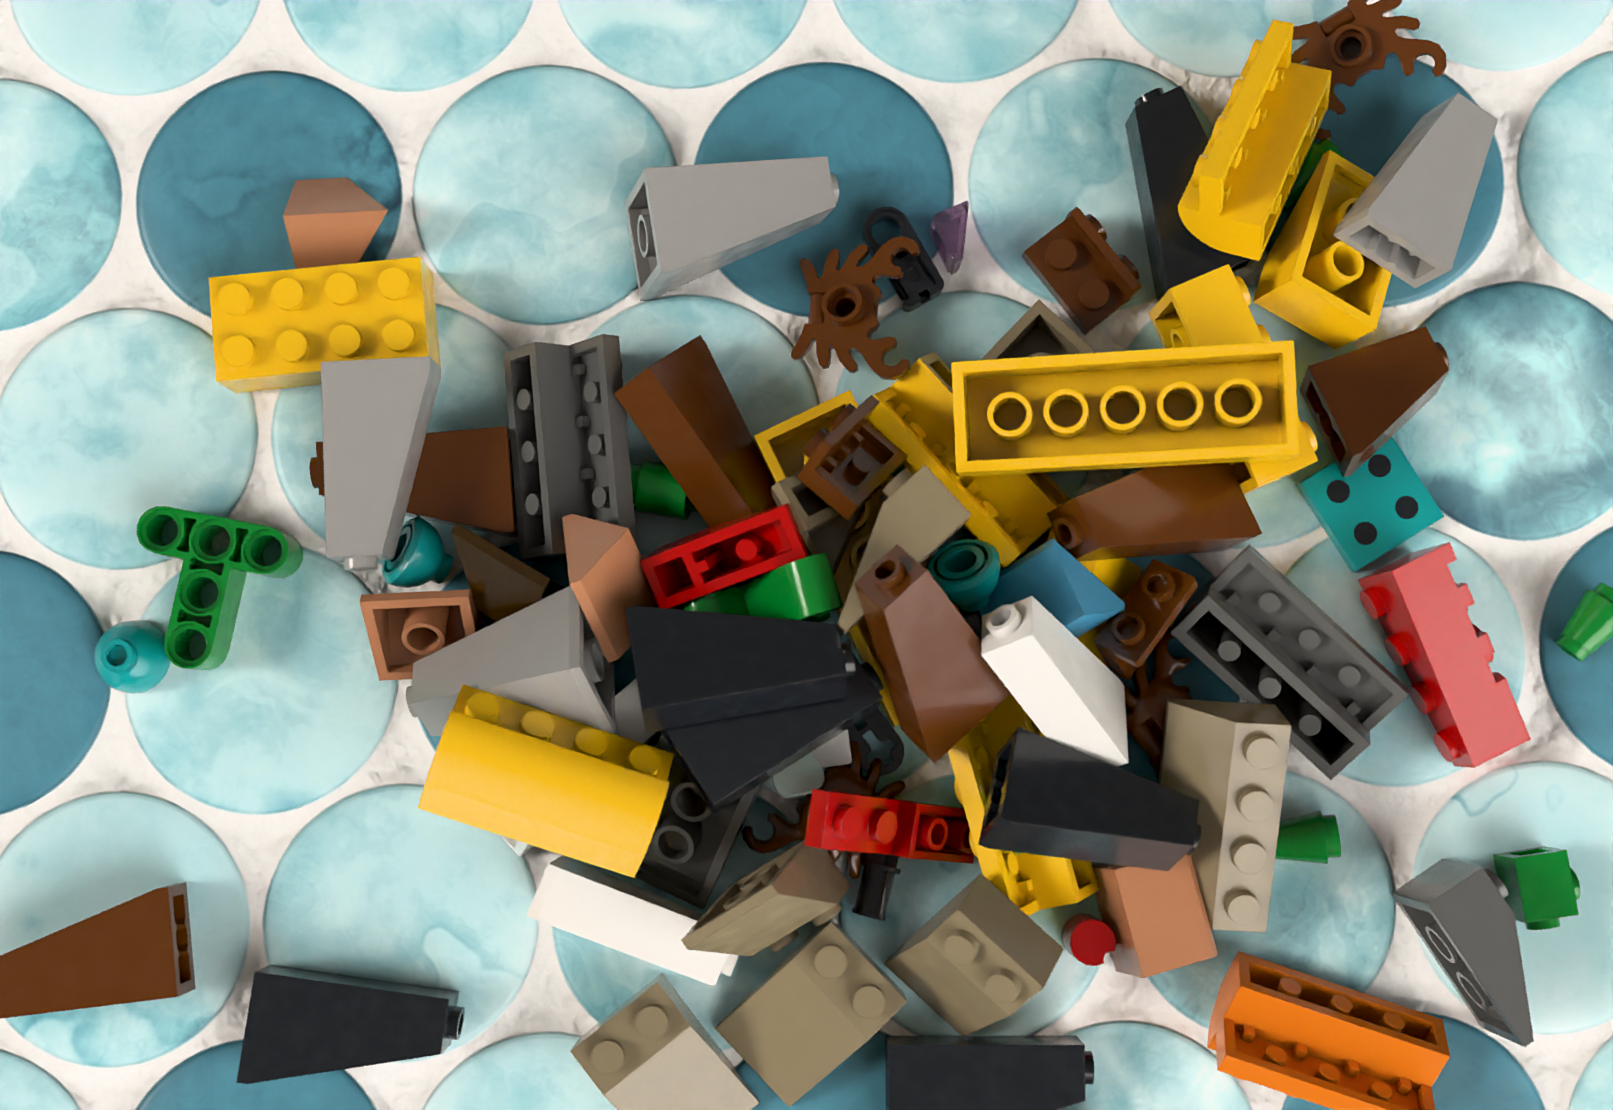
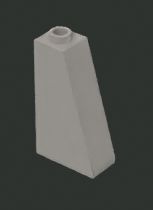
(1423, 194)
(371, 451)

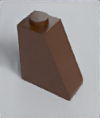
(1372, 393)

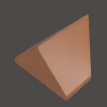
(330, 221)

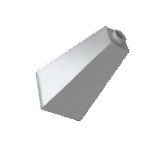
(714, 214)
(531, 657)

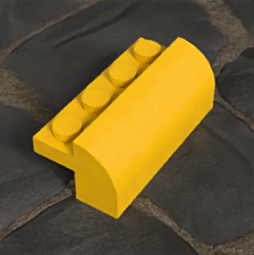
(1256, 148)
(920, 421)
(547, 781)
(1026, 879)

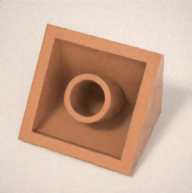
(605, 579)
(416, 625)
(1154, 917)

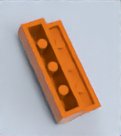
(1324, 1040)

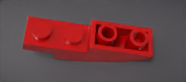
(887, 827)

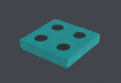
(1372, 507)

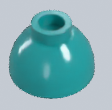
(418, 556)
(966, 572)
(132, 656)

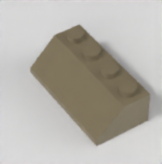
(1236, 768)

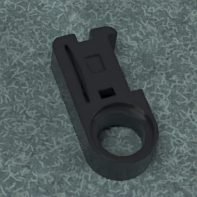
(921, 278)

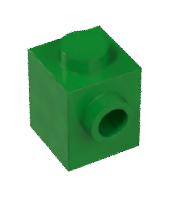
(1539, 885)

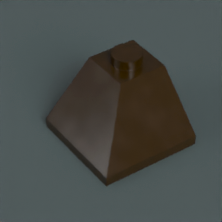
(497, 579)

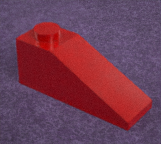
(723, 555)

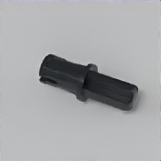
(876, 885)

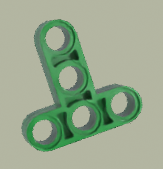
(202, 566)
(793, 591)

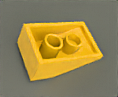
(1314, 275)

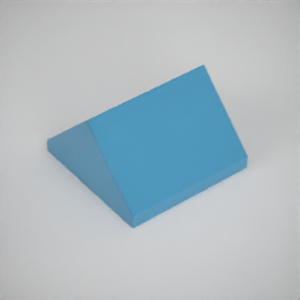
(1059, 586)

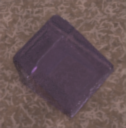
(949, 234)

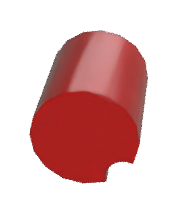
(1088, 939)

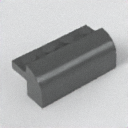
(567, 440)
(1289, 653)

